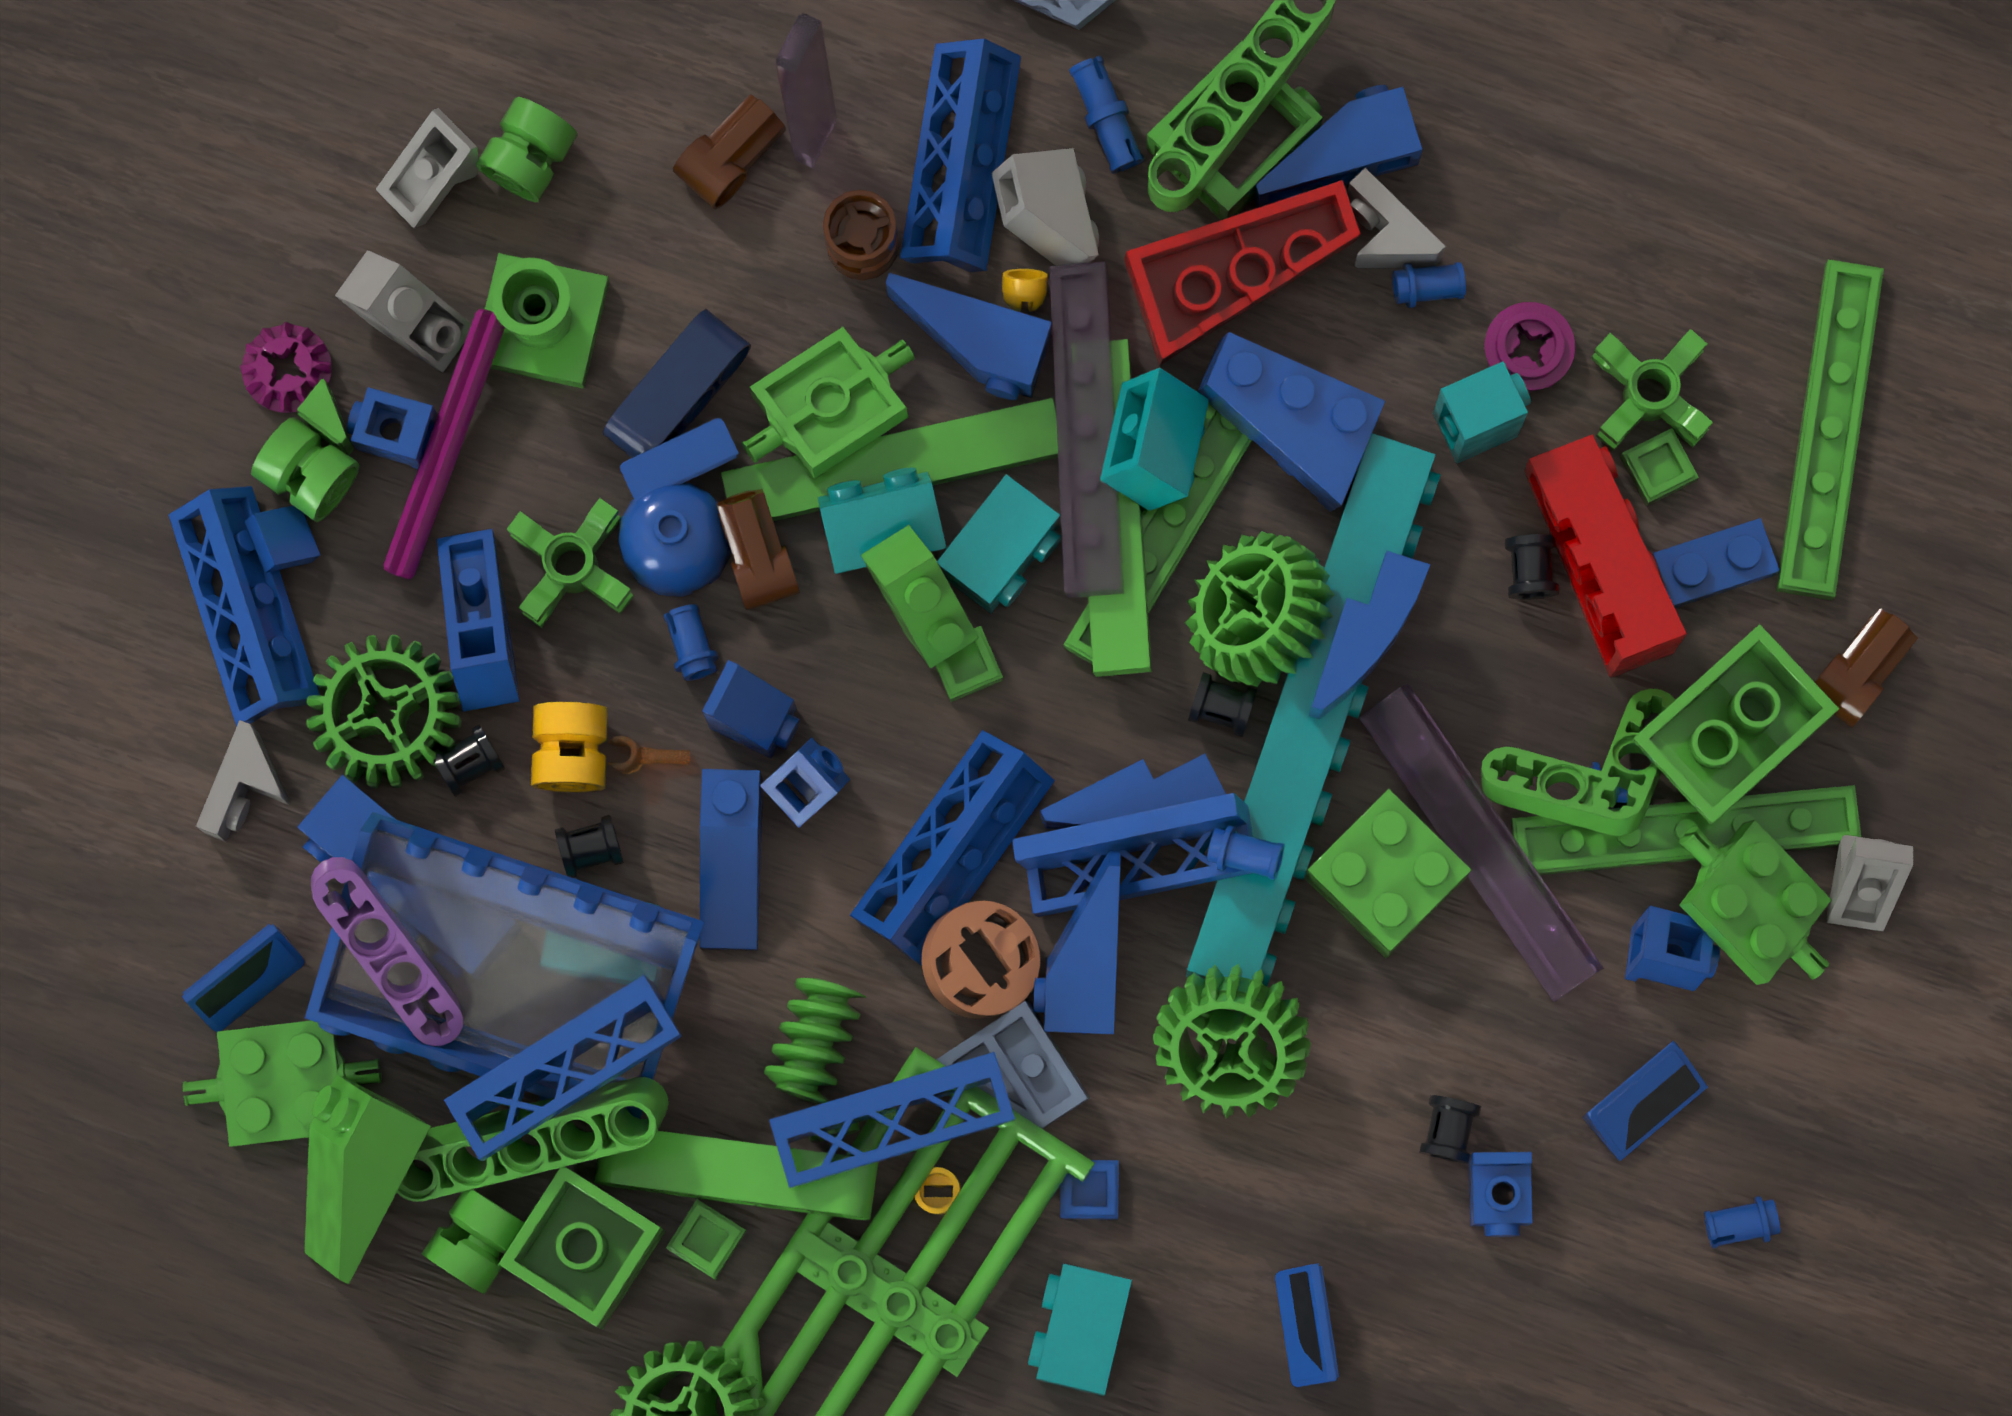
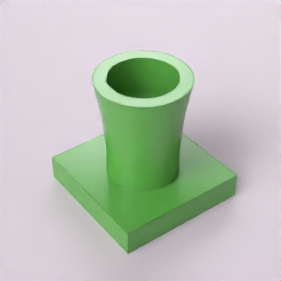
(559, 340)

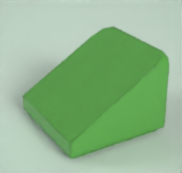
(323, 416)

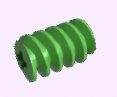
(813, 1039)

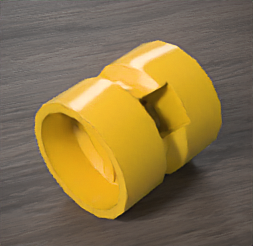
(569, 727)

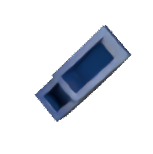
(1369, 630)
(1133, 792)

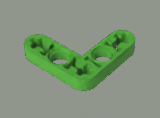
(1595, 788)

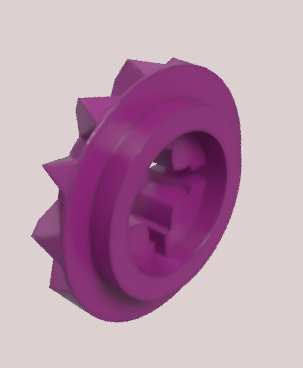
(1535, 322)
(279, 341)

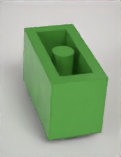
(919, 596)

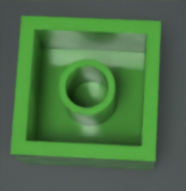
(1387, 873)
(582, 1247)

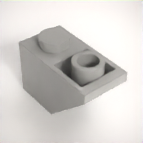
(1046, 205)
(404, 310)

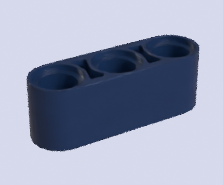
(678, 385)

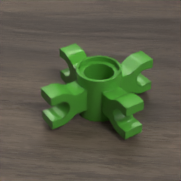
(1626, 368)
(546, 595)

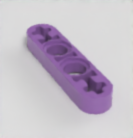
(383, 954)

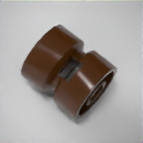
(861, 234)

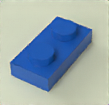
(1716, 563)

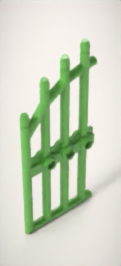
(884, 1293)

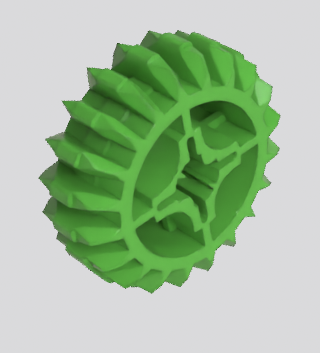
(1289, 598)
(360, 721)
(1255, 1071)
(710, 1379)

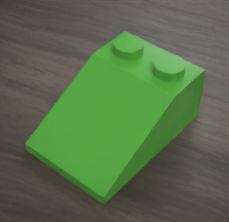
(1735, 724)
(354, 1170)

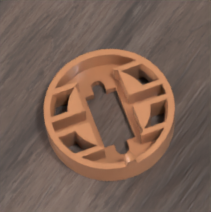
(962, 975)

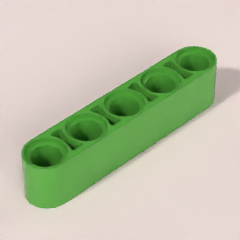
(1231, 117)
(558, 1140)
(738, 1175)

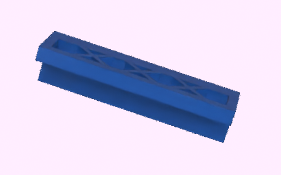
(970, 151)
(252, 599)
(1130, 834)
(960, 850)
(560, 1050)
(884, 1100)

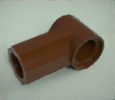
(719, 162)
(759, 559)
(1857, 675)

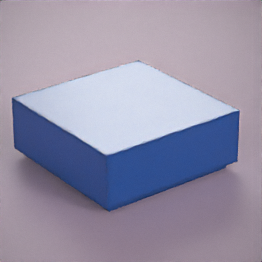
(282, 538)
(1094, 1197)

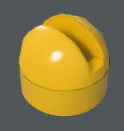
(1024, 286)
(938, 1178)

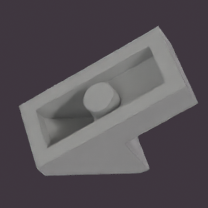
(429, 169)
(1401, 234)
(242, 769)
(1867, 881)

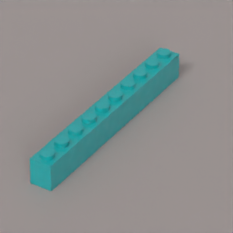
(1301, 748)

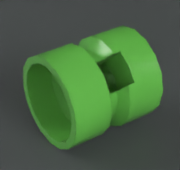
(526, 150)
(299, 465)
(473, 1240)

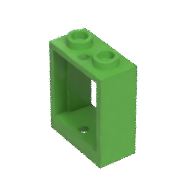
(1219, 194)

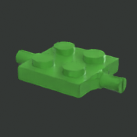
(829, 402)
(1755, 902)
(272, 1079)

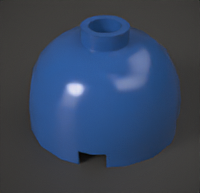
(674, 540)

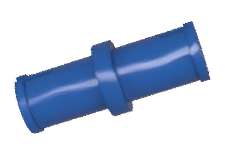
(1106, 114)

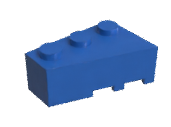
(1293, 413)

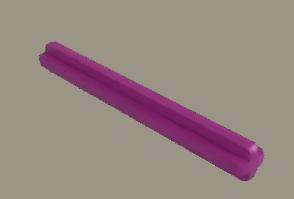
(444, 445)

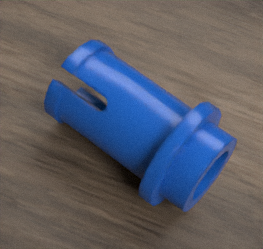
(1428, 283)
(690, 643)
(1245, 853)
(1742, 1223)

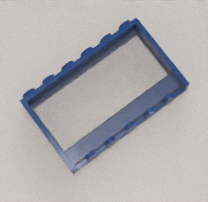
(510, 944)

